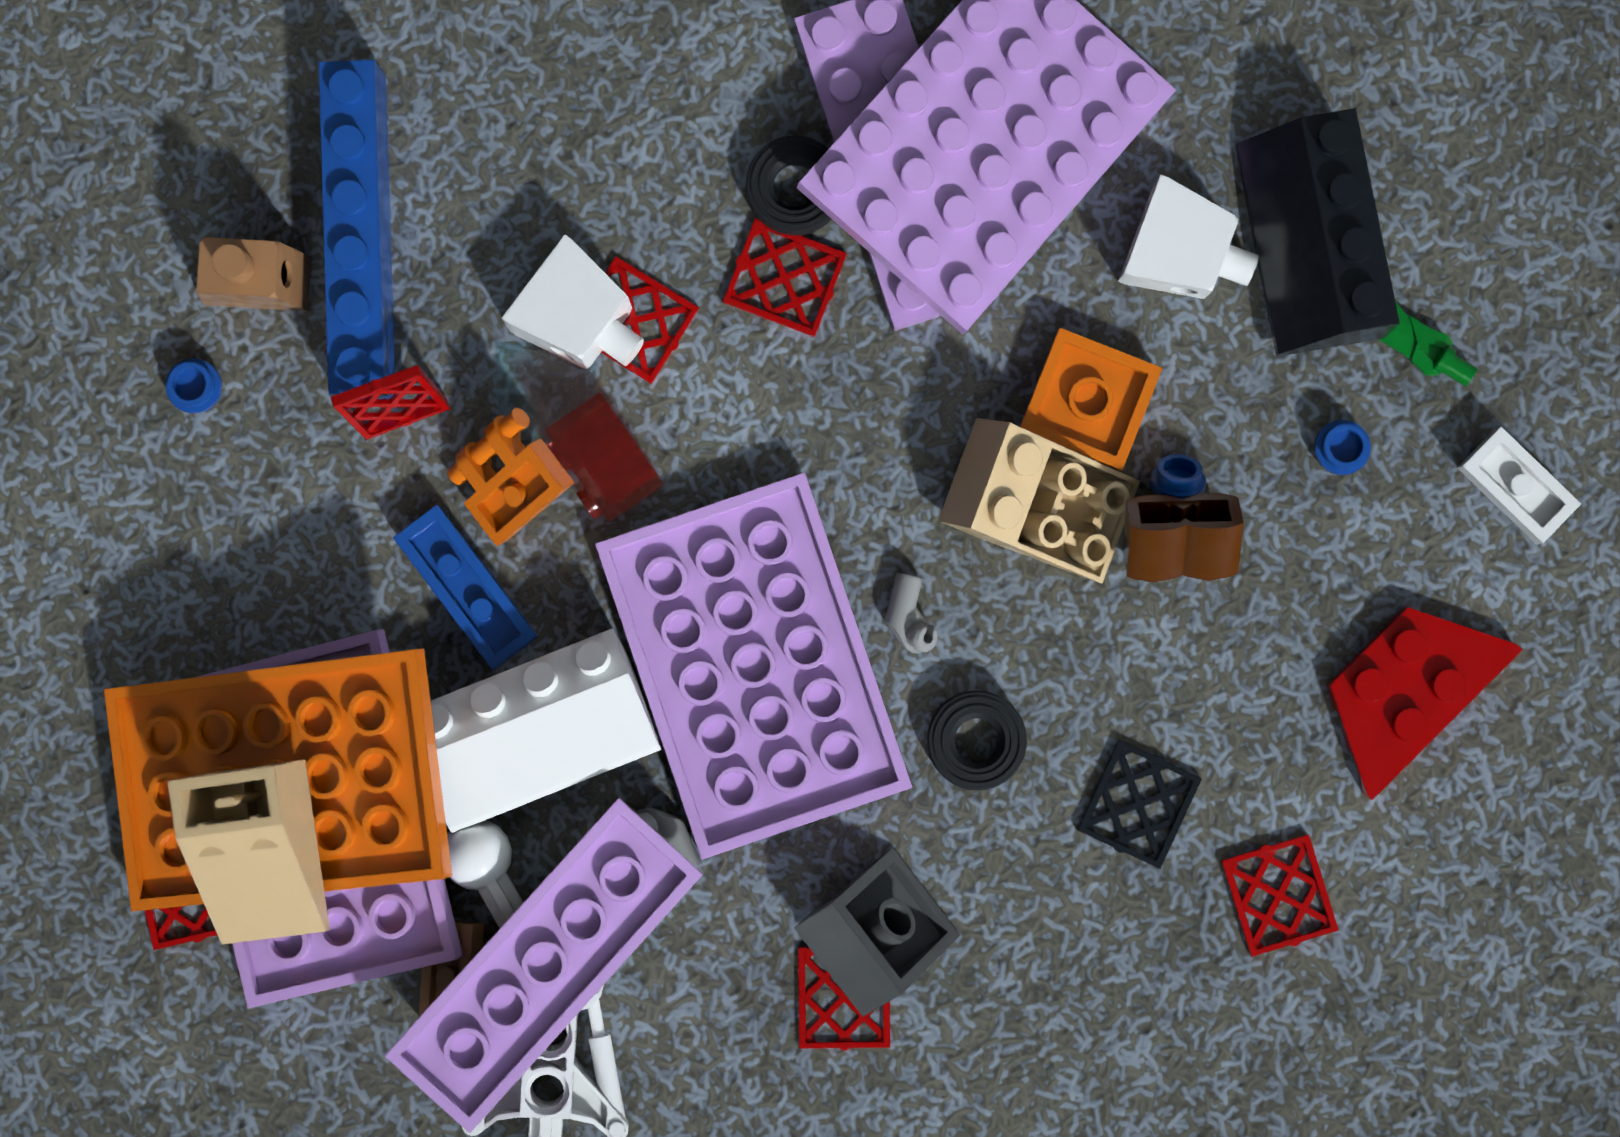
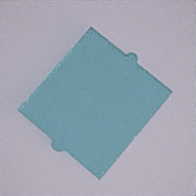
(542, 387)

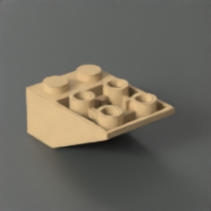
(1038, 499)
(252, 850)

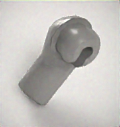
(905, 619)
(673, 830)

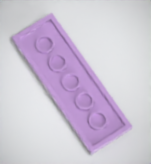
(851, 58)
(543, 965)

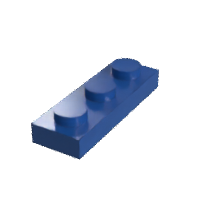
(466, 587)

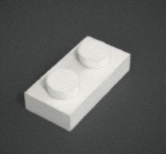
(1519, 485)

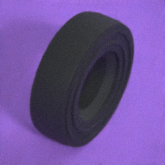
(760, 180)
(1010, 748)

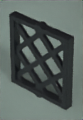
(1120, 843)

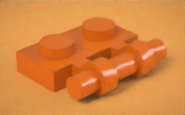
(520, 489)

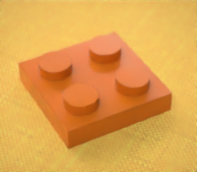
(1091, 398)

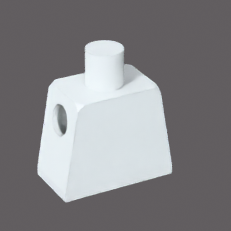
(1185, 244)
(574, 310)

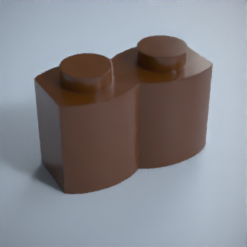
(1182, 537)

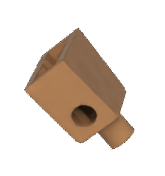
(249, 274)

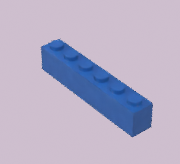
(356, 224)

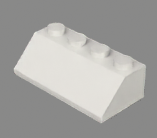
(539, 729)

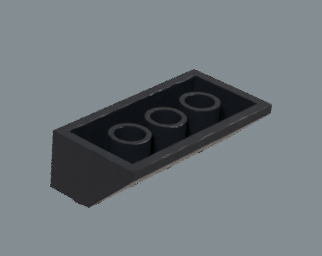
(1317, 234)

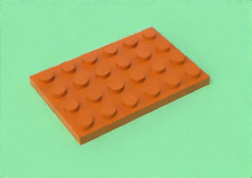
(365, 751)

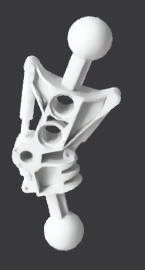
(481, 863)

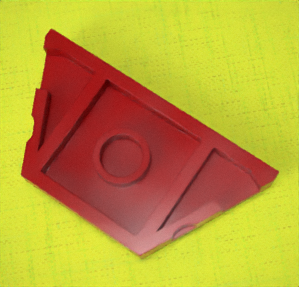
(1410, 689)

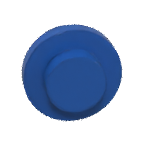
(193, 385)
(1342, 447)
(1178, 476)

